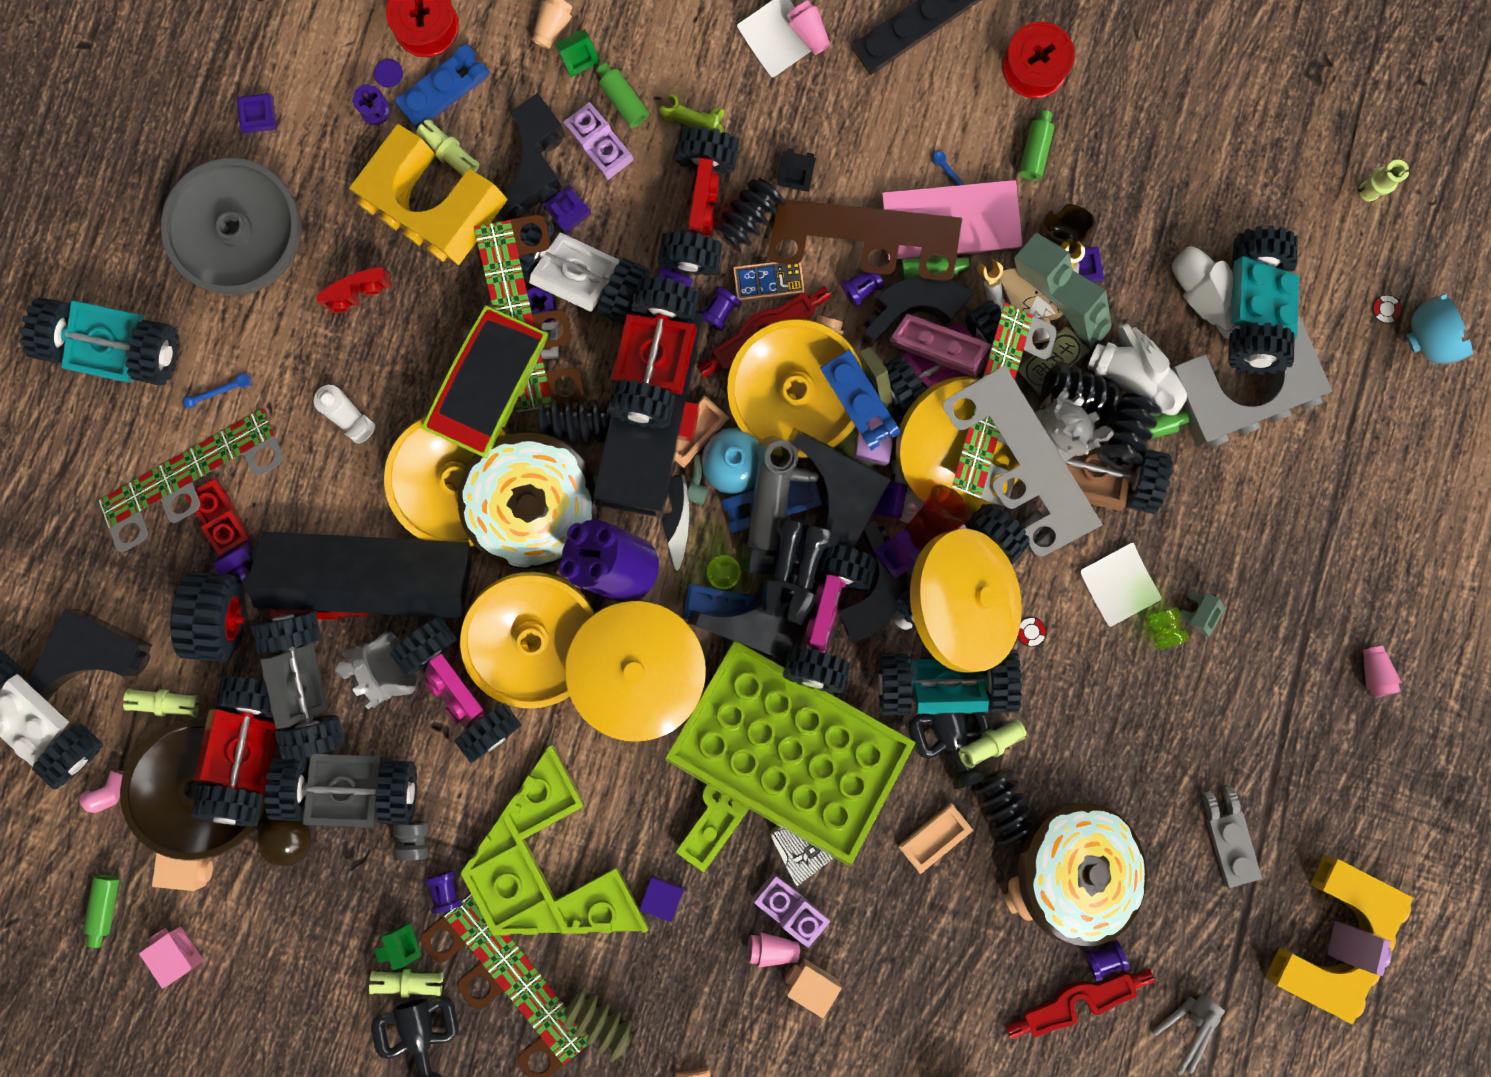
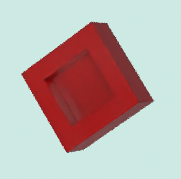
(689, 422)

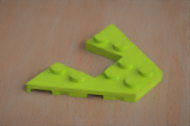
(512, 886)

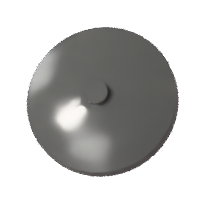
(231, 226)

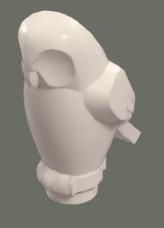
(1206, 287)
(1139, 369)

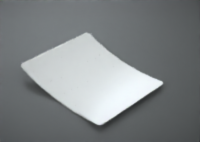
(772, 38)
(1120, 585)

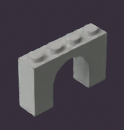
(1215, 415)

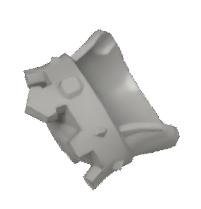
(1071, 426)
(376, 671)

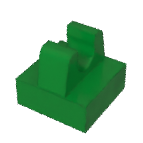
(577, 52)
(399, 947)

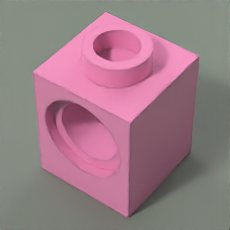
(170, 955)

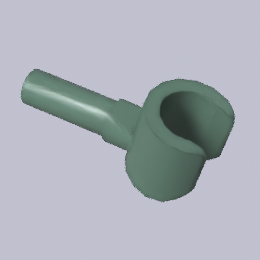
(696, 492)

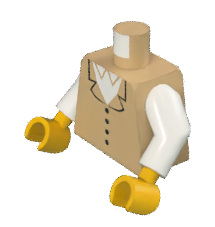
(1012, 289)

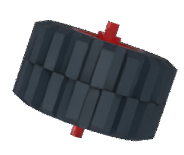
(207, 616)

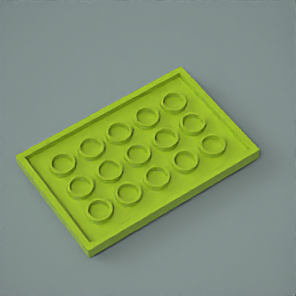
(791, 753)

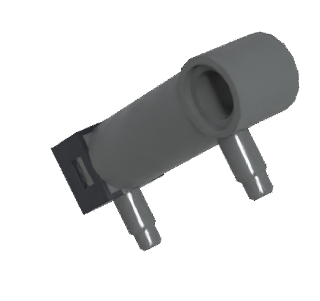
(769, 503)

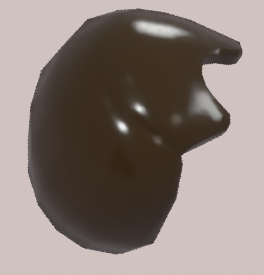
(1069, 226)
(283, 841)

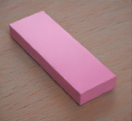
(941, 345)

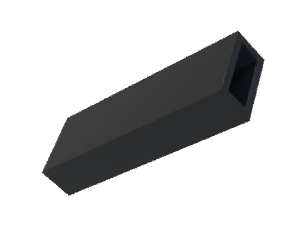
(641, 459)
(359, 574)

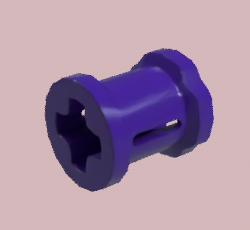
(381, 105)
(855, 295)
(544, 297)
(720, 308)
(443, 892)
(1106, 960)

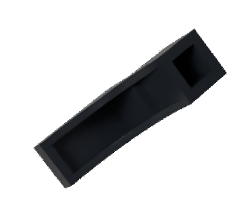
(536, 179)

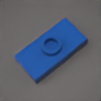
(713, 600)

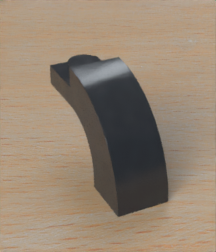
(913, 295)

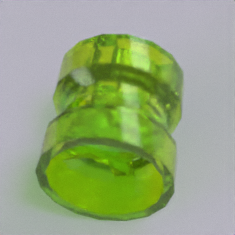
(723, 572)
(1167, 628)

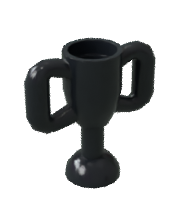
(951, 735)
(415, 1031)

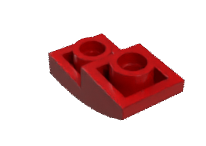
(344, 292)
(219, 517)

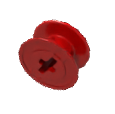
(439, 27)
(1035, 42)

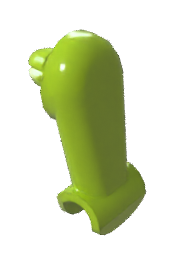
(690, 117)

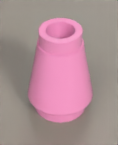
(809, 27)
(1380, 673)
(771, 950)

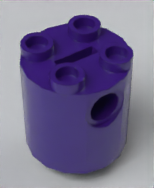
(609, 561)

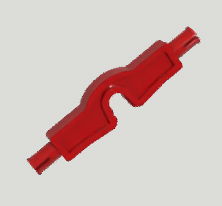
(797, 308)
(1061, 1010)

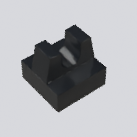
(796, 170)

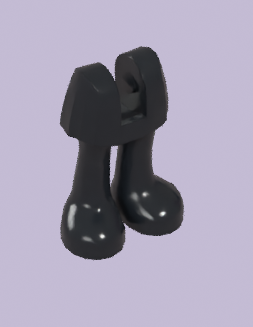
(803, 597)

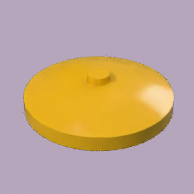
(780, 383)
(932, 446)
(424, 483)
(965, 600)
(520, 638)
(635, 671)

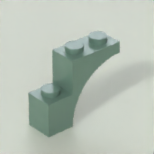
(1079, 299)

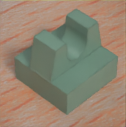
(1206, 616)

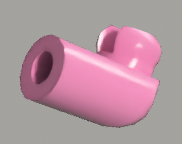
(103, 797)

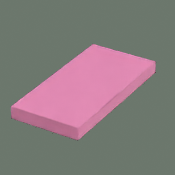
(986, 210)

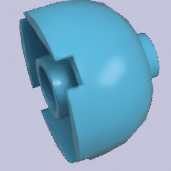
(1439, 331)
(731, 461)

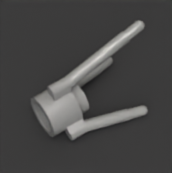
(1206, 1016)

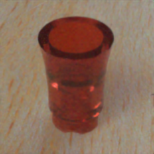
(940, 513)

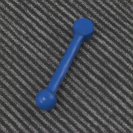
(939, 159)
(242, 380)

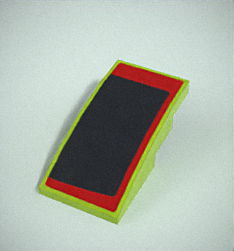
(485, 381)

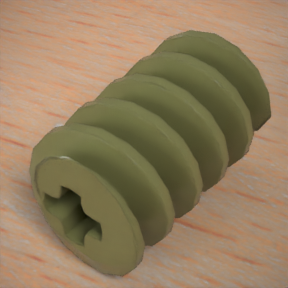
(598, 1024)

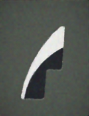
(677, 522)

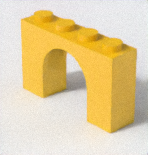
(447, 228)
(1343, 987)

